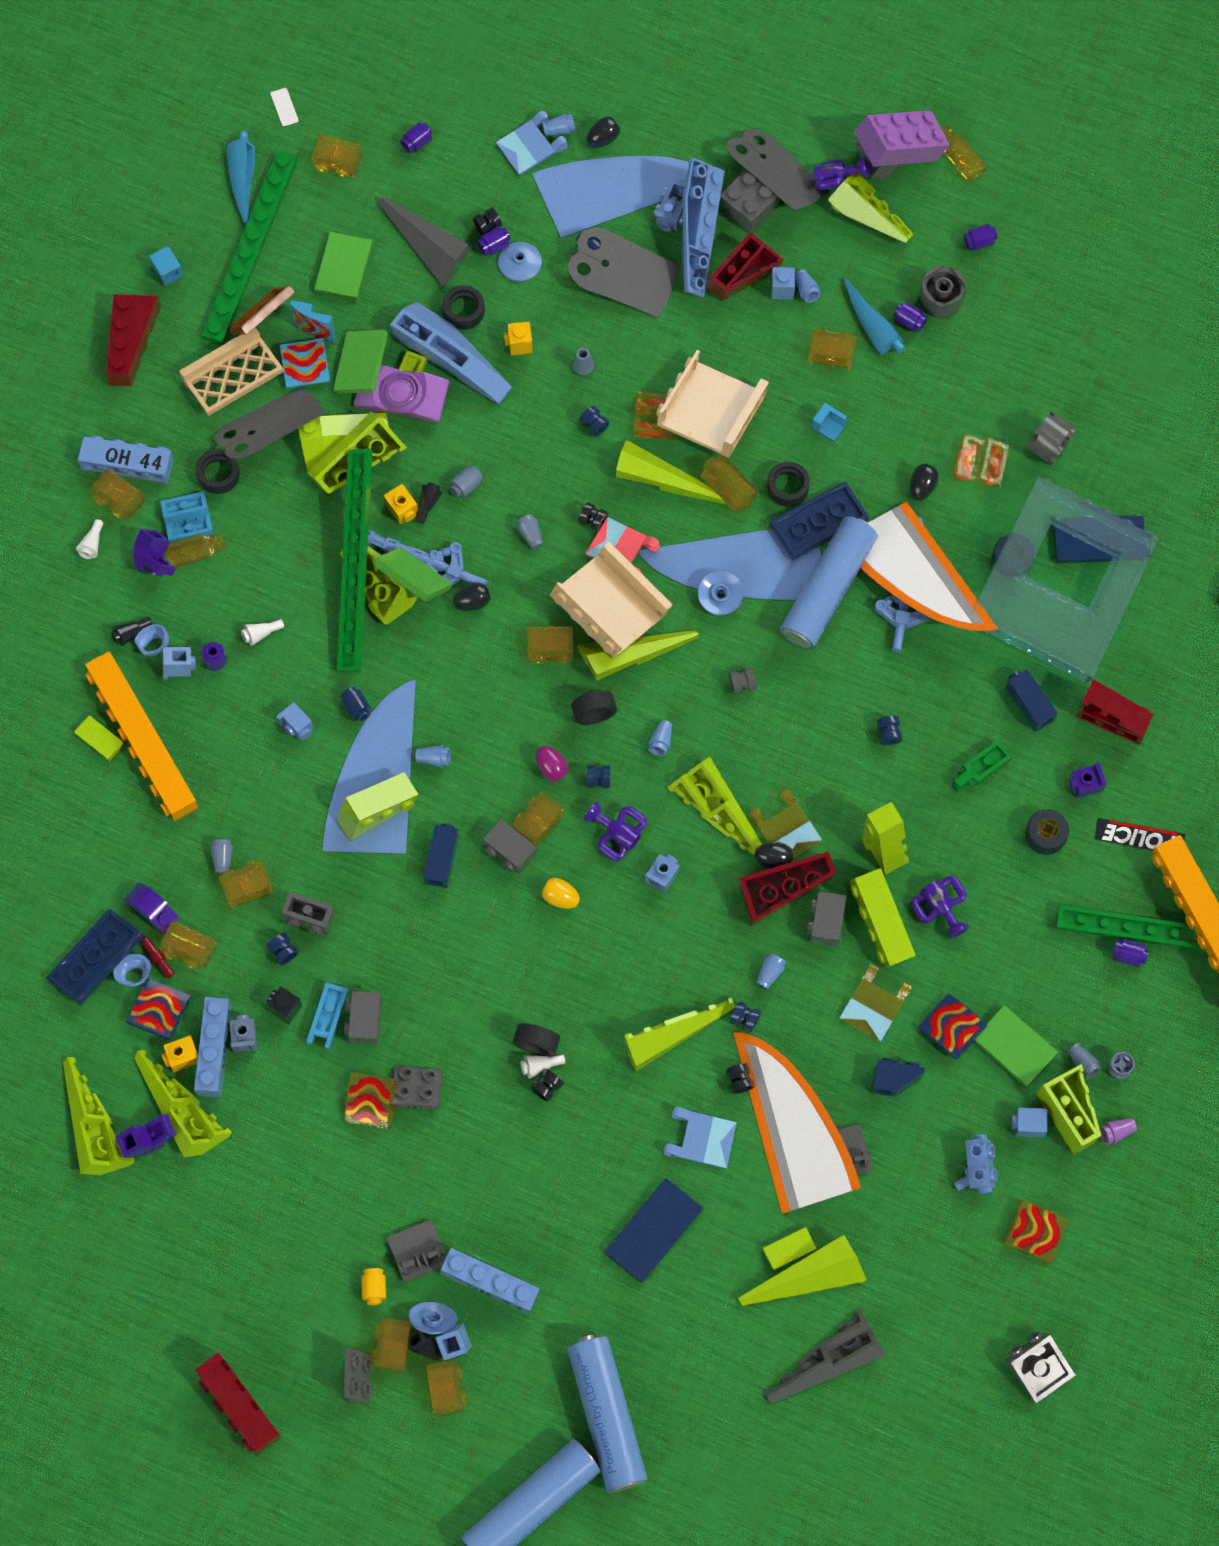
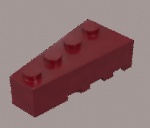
(129, 330)
(779, 886)
(237, 1403)

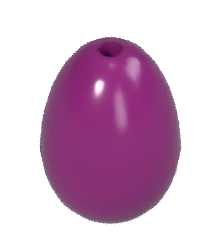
(551, 763)

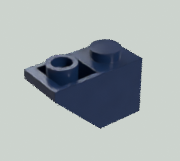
(894, 1078)

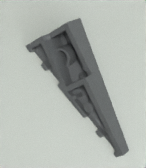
(436, 247)
(846, 1350)

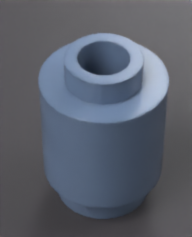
(466, 481)

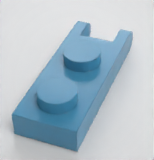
(328, 1013)

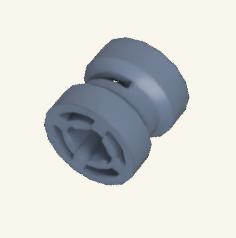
(1124, 1062)

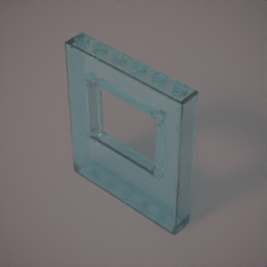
(1044, 619)

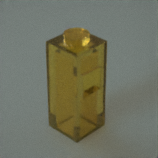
(728, 483)

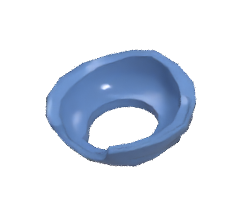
(150, 633)
(130, 962)

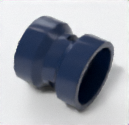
(596, 423)
(889, 730)
(593, 776)
(282, 949)
(740, 1014)

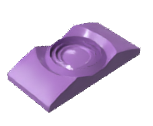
(406, 394)

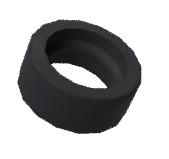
(464, 292)
(788, 468)
(217, 487)
(594, 707)
(536, 1039)

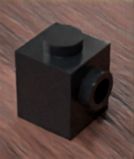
(283, 1004)

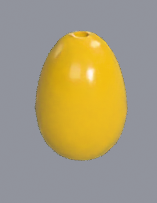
(560, 894)

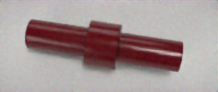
(158, 958)

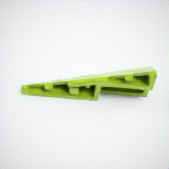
(646, 468)
(638, 652)
(710, 795)
(658, 1040)
(193, 1127)
(94, 1137)
(824, 1269)

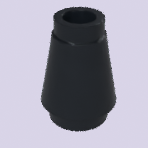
(424, 1345)

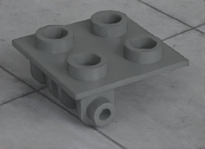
(417, 1087)
(856, 1146)
(417, 1250)
(357, 1376)

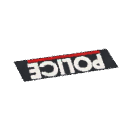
(1132, 834)

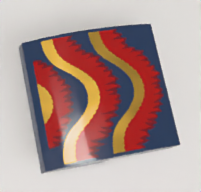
(158, 1009)
(952, 1026)

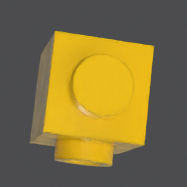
(519, 338)
(401, 504)
(180, 1054)

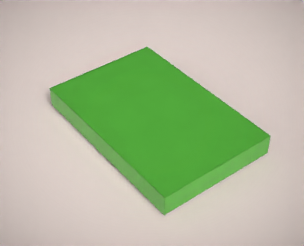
(343, 266)
(360, 361)
(412, 574)
(1015, 1046)

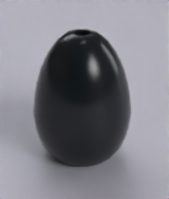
(603, 132)
(923, 481)
(472, 597)
(774, 854)

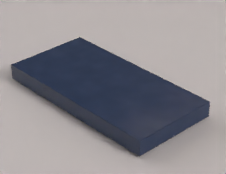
(816, 520)
(1073, 550)
(94, 957)
(654, 1230)

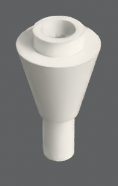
(89, 545)
(255, 632)
(537, 1064)

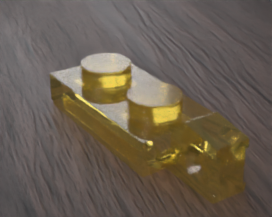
(962, 155)
(193, 549)

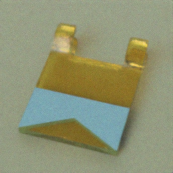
(788, 826)
(872, 1007)

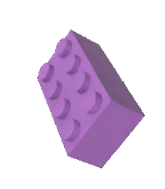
(901, 138)

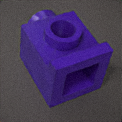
(1083, 788)

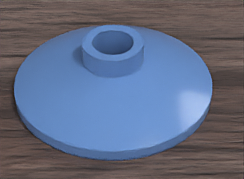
(522, 269)
(720, 581)
(432, 1318)

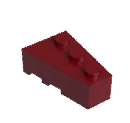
(743, 267)
(1114, 713)

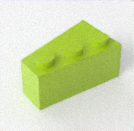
(376, 805)
(884, 837)
(1071, 1109)

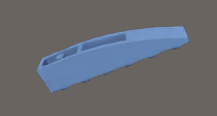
(699, 221)
(448, 349)

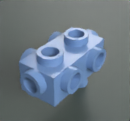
(670, 212)
(980, 1170)

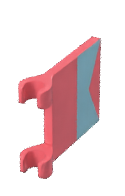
(623, 539)

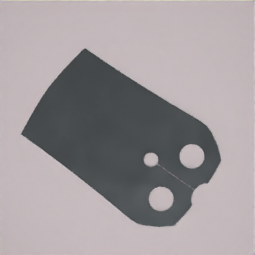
(778, 171)
(632, 274)
(270, 422)

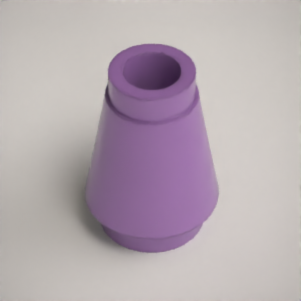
(1115, 1131)

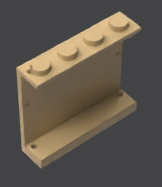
(710, 406)
(611, 601)

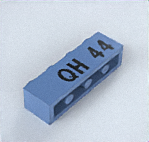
(126, 459)
(213, 1047)
(489, 1281)

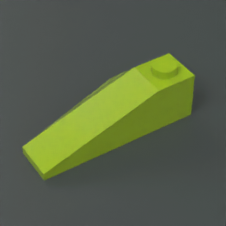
(857, 200)
(325, 432)
(385, 595)

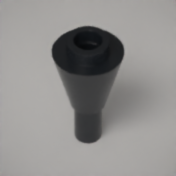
(429, 496)
(125, 632)

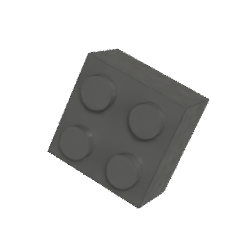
(748, 201)

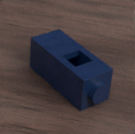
(1031, 699)
(441, 855)

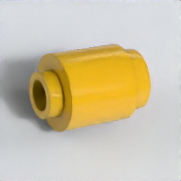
(373, 1286)

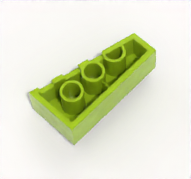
(370, 433)
(881, 917)

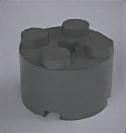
(942, 291)
(1051, 438)

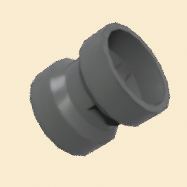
(741, 681)

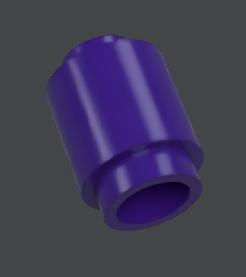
(416, 137)
(980, 237)
(493, 241)
(910, 316)
(214, 656)
(1130, 952)

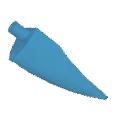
(241, 168)
(877, 328)

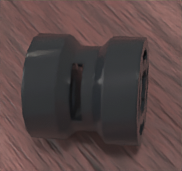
(487, 221)
(593, 516)
(739, 1078)
(547, 1085)

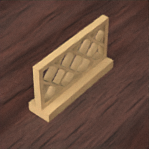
(222, 360)

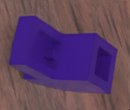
(150, 551)
(151, 906)
(145, 1138)

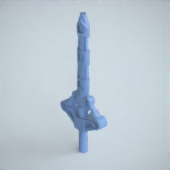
(454, 571)
(901, 618)

